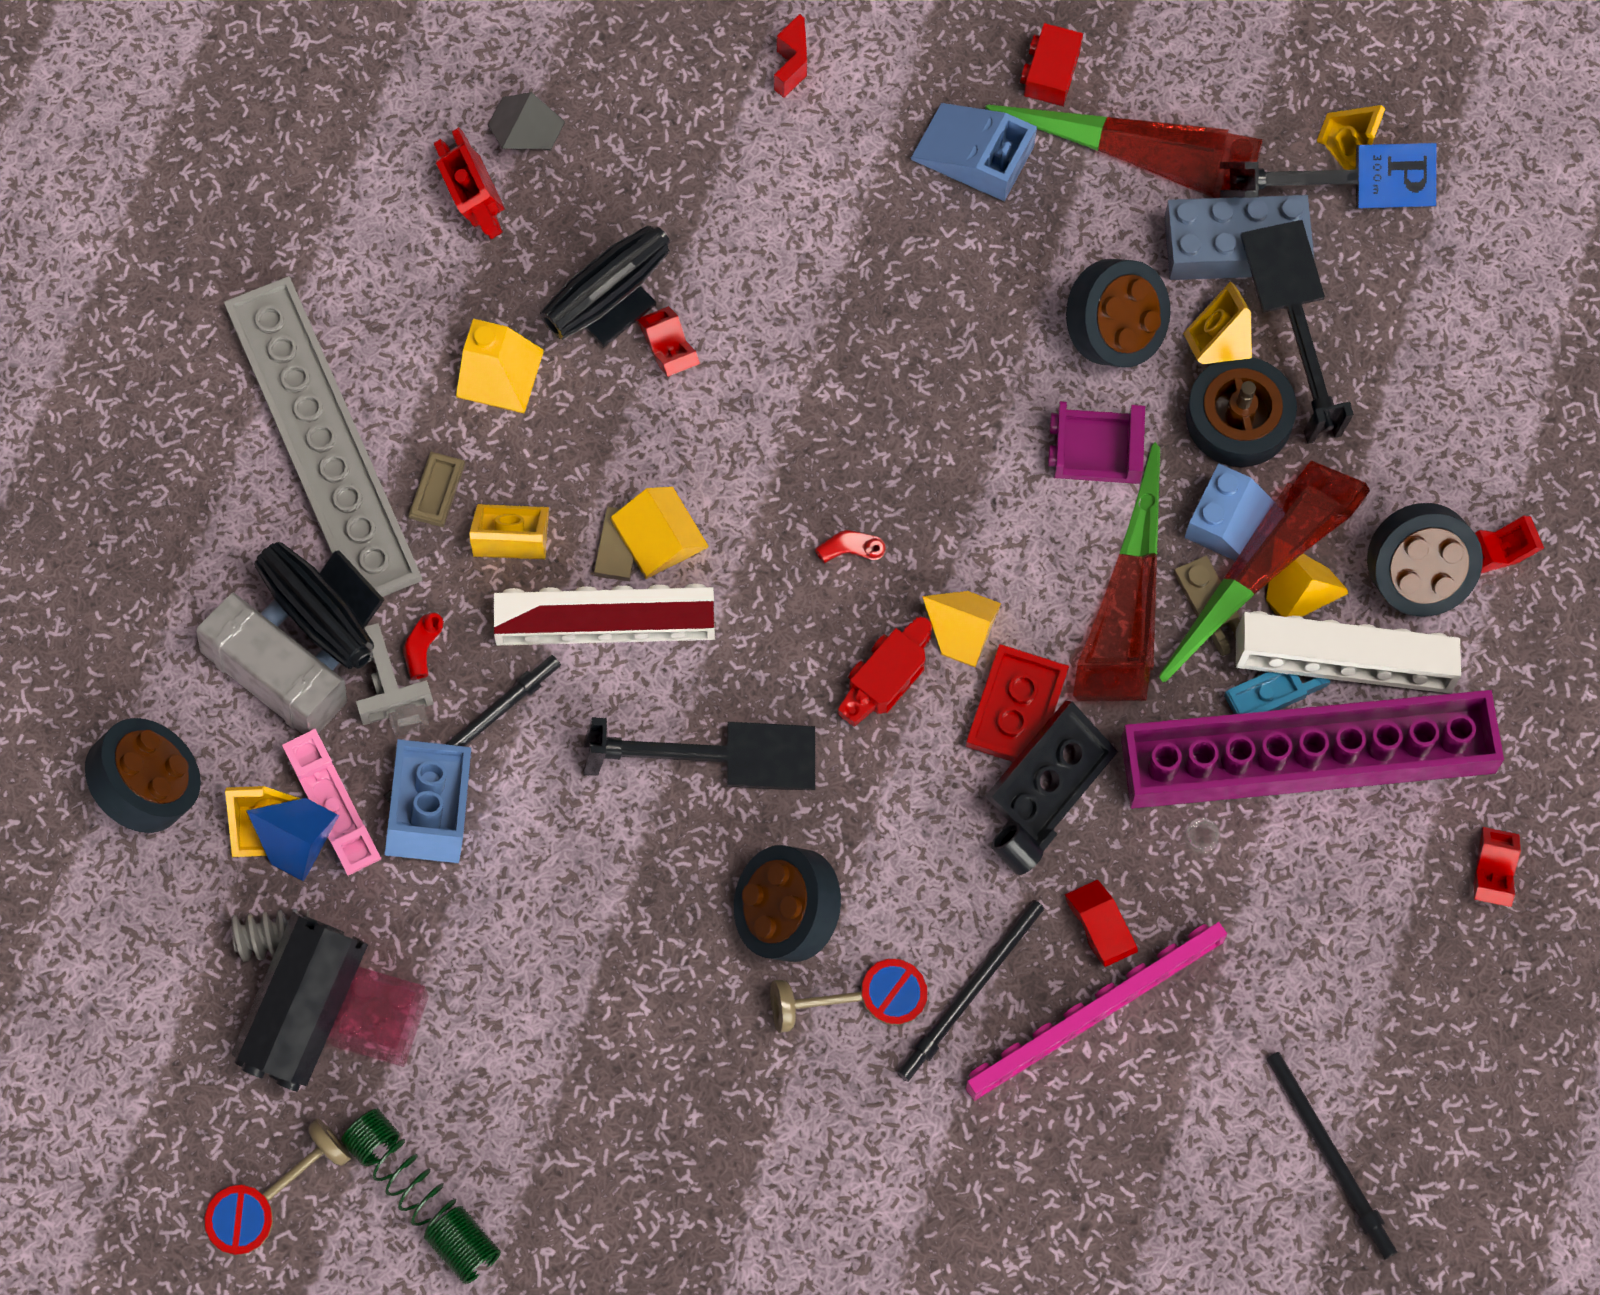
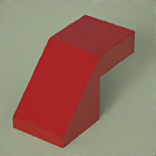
(792, 46)
(668, 341)
(1509, 544)
(1496, 867)
(1102, 923)

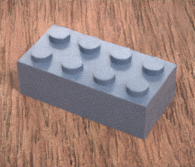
(1206, 232)

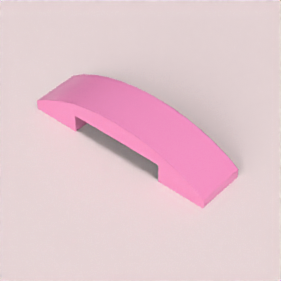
(325, 788)

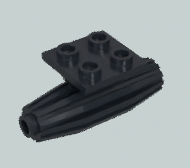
(608, 290)
(326, 605)

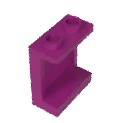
(1098, 445)

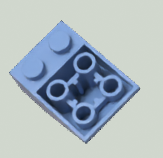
(977, 147)

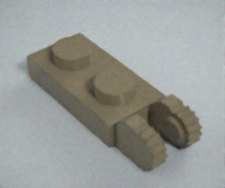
(1199, 583)

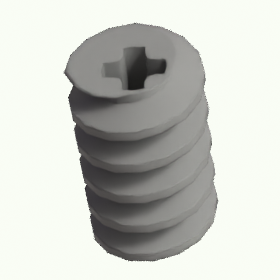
(258, 936)

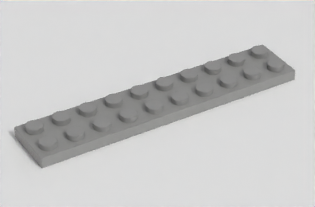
(321, 435)

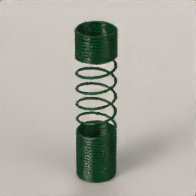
(452, 1236)

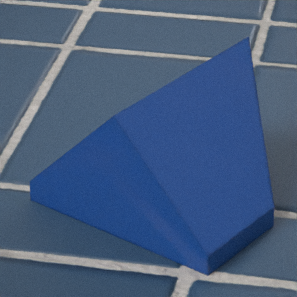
(293, 833)

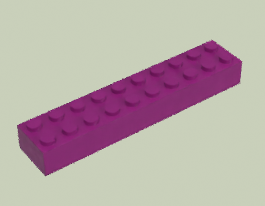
(1311, 749)

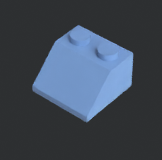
(1228, 512)

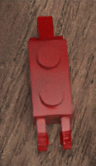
(470, 184)
(887, 673)

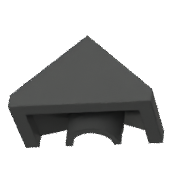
(525, 123)

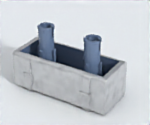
(272, 664)

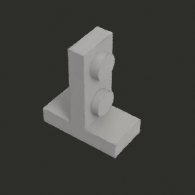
(388, 694)

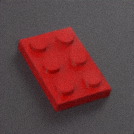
(1015, 702)

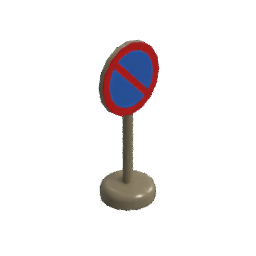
(890, 992)
(242, 1217)

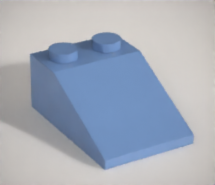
(428, 801)

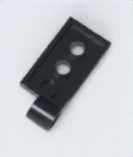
(1035, 811)

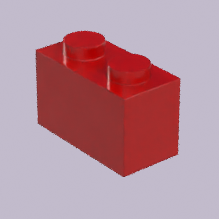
(1052, 65)

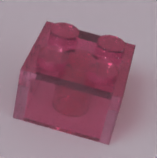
(379, 1017)

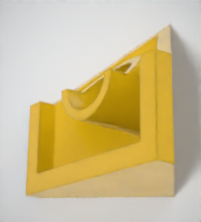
(1350, 128)
(1303, 588)
(961, 623)
(242, 833)

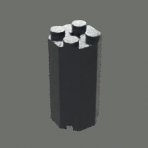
(298, 1002)

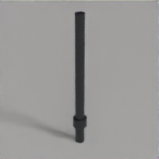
(526, 684)
(927, 1045)
(1370, 1220)

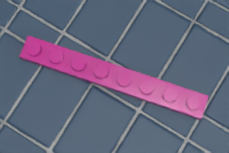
(1082, 1017)

